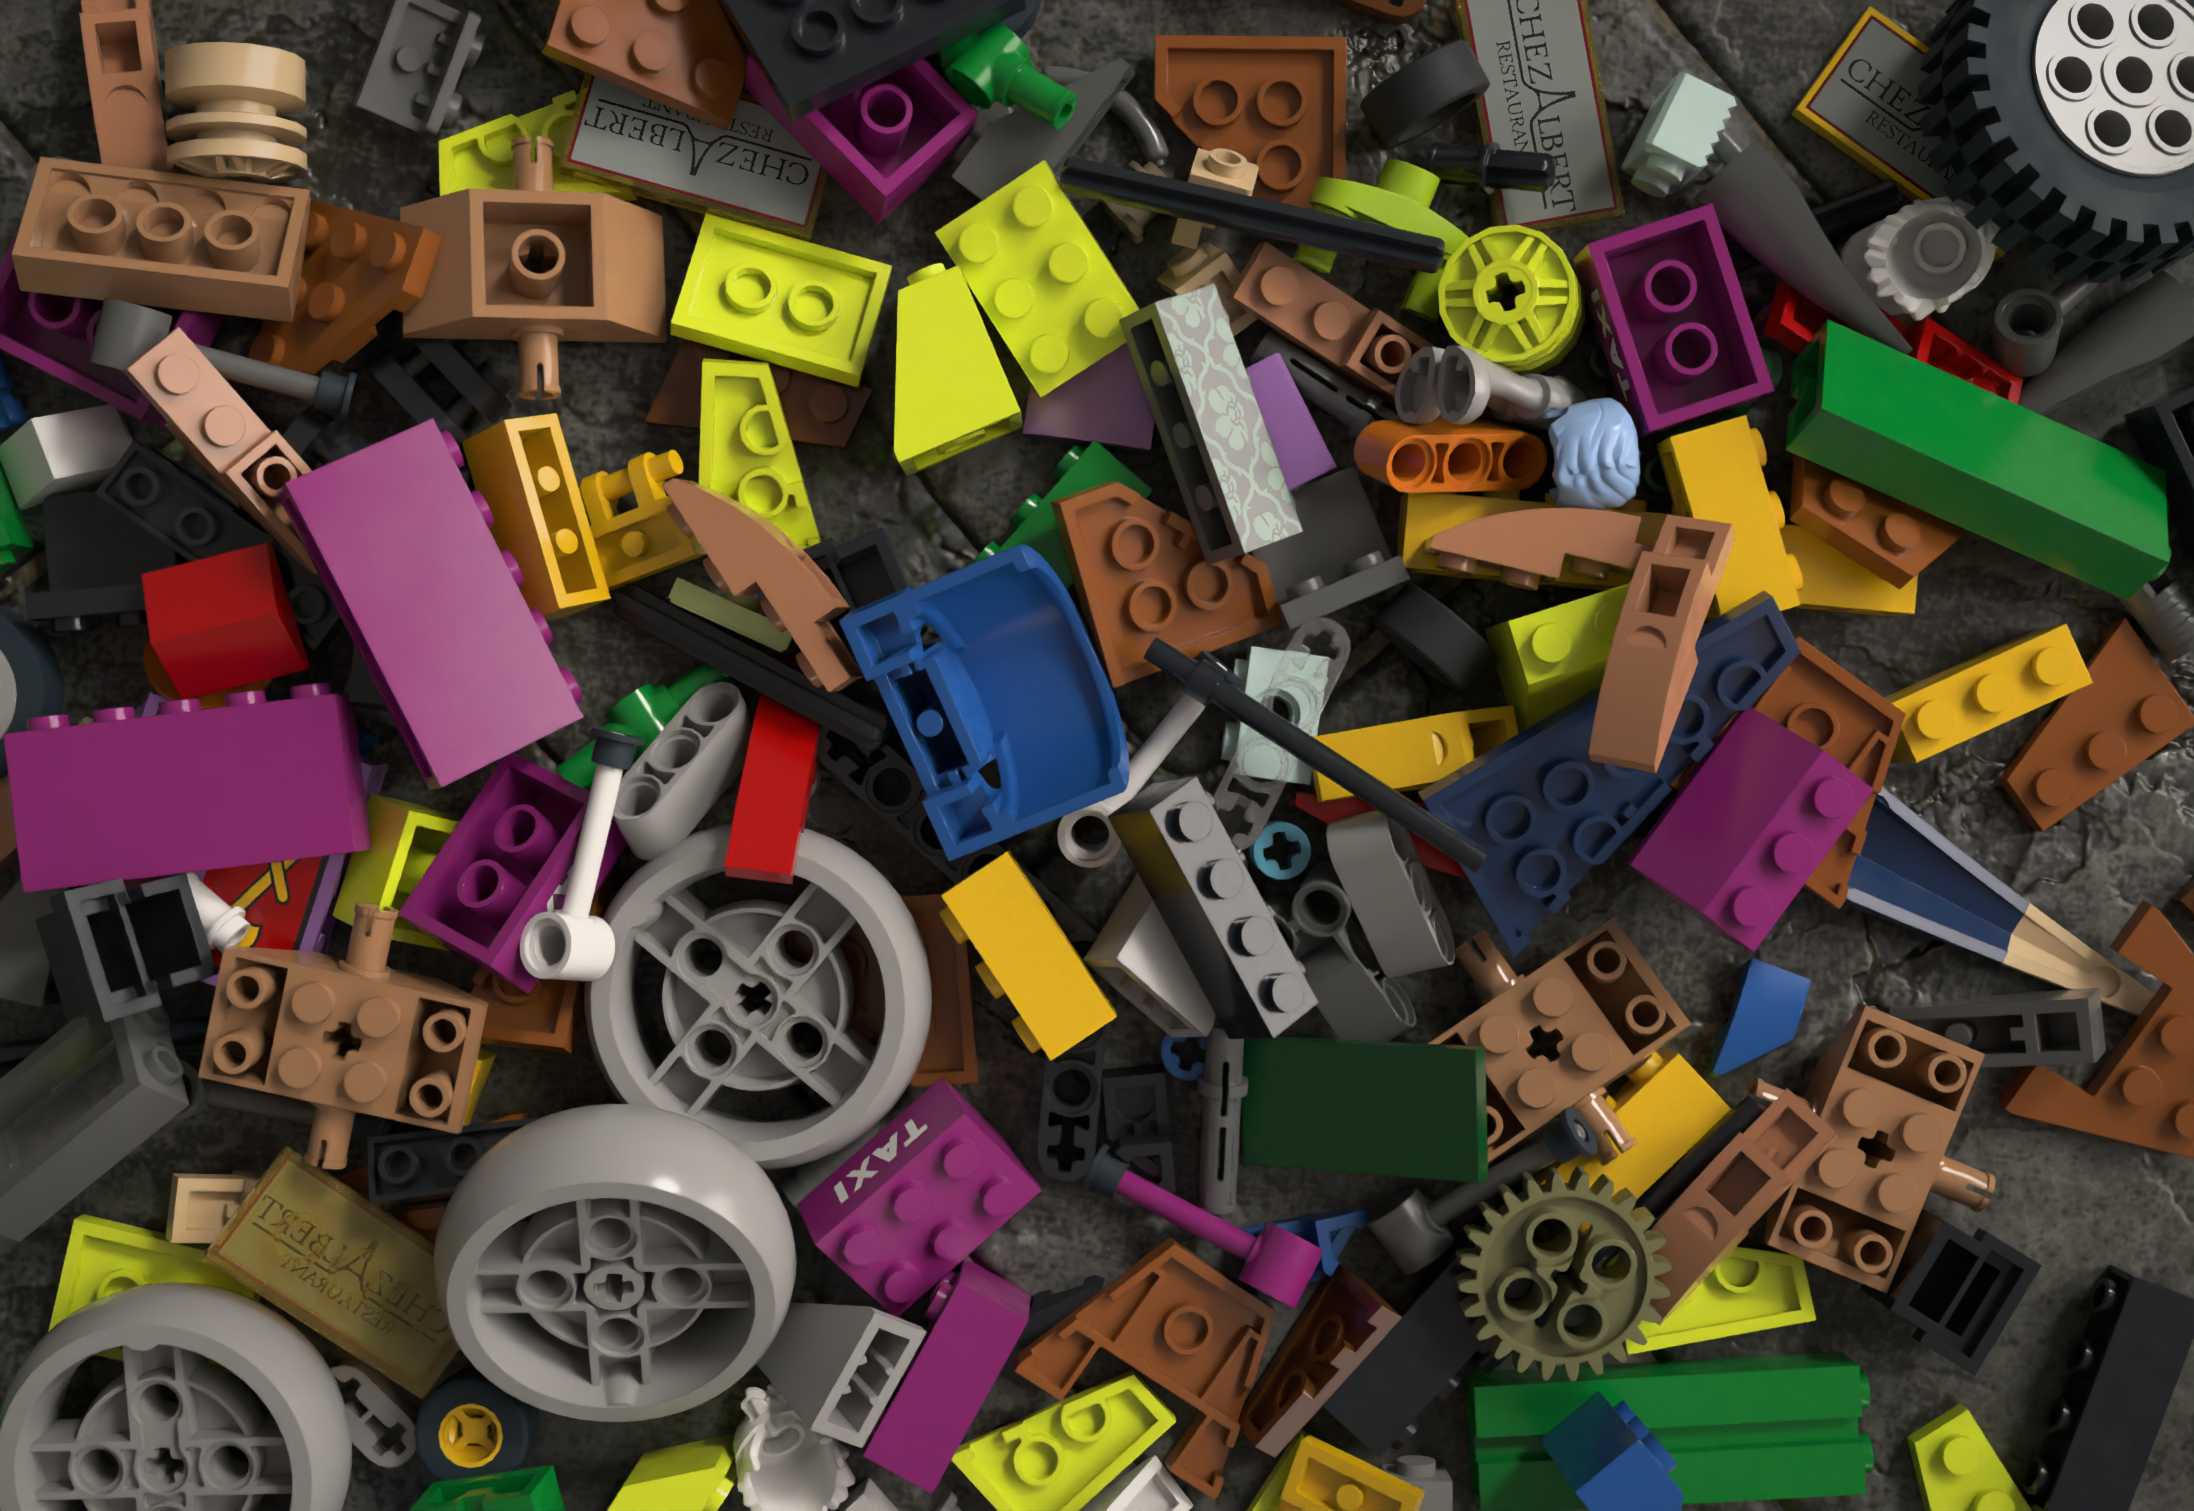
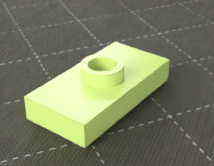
(732, 612)

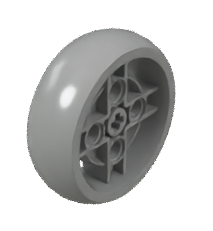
(848, 1071)
(637, 1279)
(166, 1341)

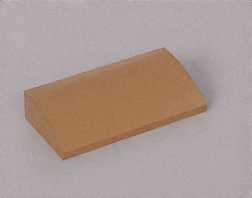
(162, 239)

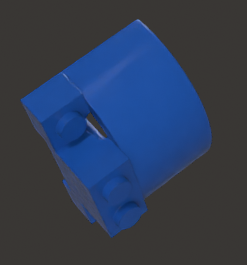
(1000, 683)

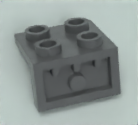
(1336, 556)

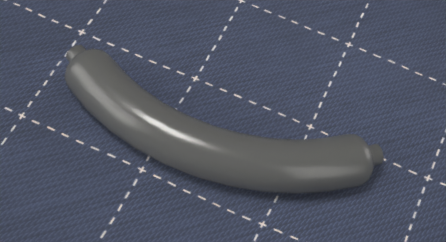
(1128, 111)

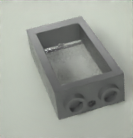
(82, 1110)

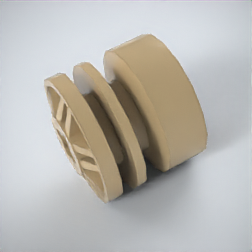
(236, 106)

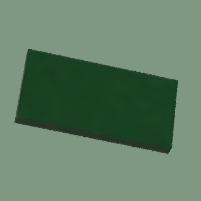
(1366, 1107)

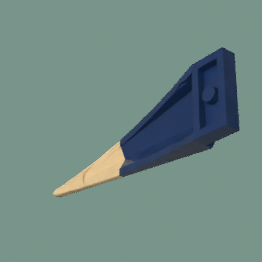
(1937, 890)

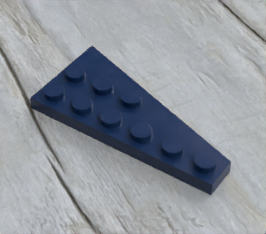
(1558, 813)

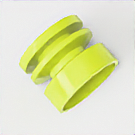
(1545, 315)

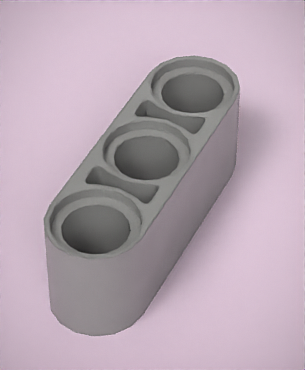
(684, 771)
(1390, 893)

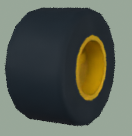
(460, 1445)

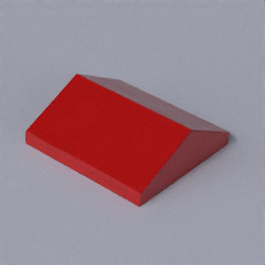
(223, 621)

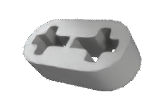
(383, 1403)

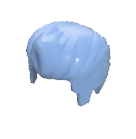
(1594, 455)

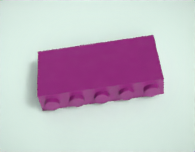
(432, 602)
(186, 788)

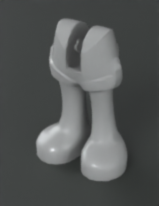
(1464, 382)

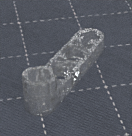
(1326, 669)

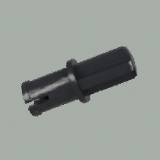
(1491, 167)

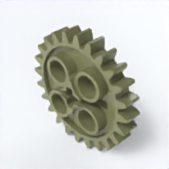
(1616, 1293)

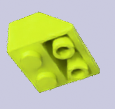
(680, 1478)

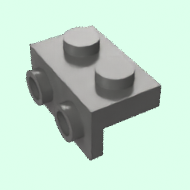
(419, 64)

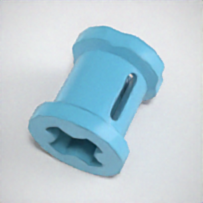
(1296, 860)

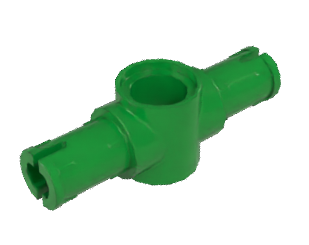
(998, 68)
(641, 715)

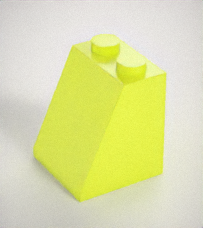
(947, 373)
(1555, 653)

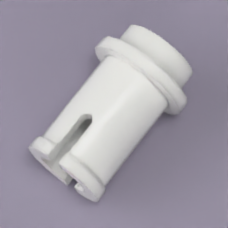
(220, 922)

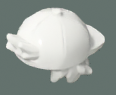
(1921, 257)
(783, 1461)

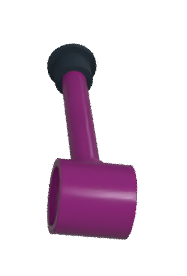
(1275, 1261)

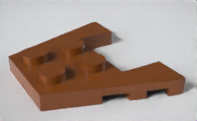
(1867, 524)
(1849, 724)
(2149, 1078)
(1181, 1329)

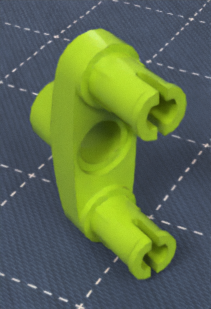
(1398, 202)

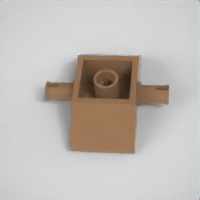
(596, 256)
(1598, 1006)
(283, 1033)
(1906, 1094)

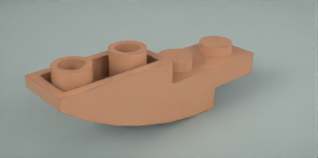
(125, 83)
(1325, 321)
(222, 433)
(1534, 542)
(755, 555)
(1656, 642)
(1735, 1193)

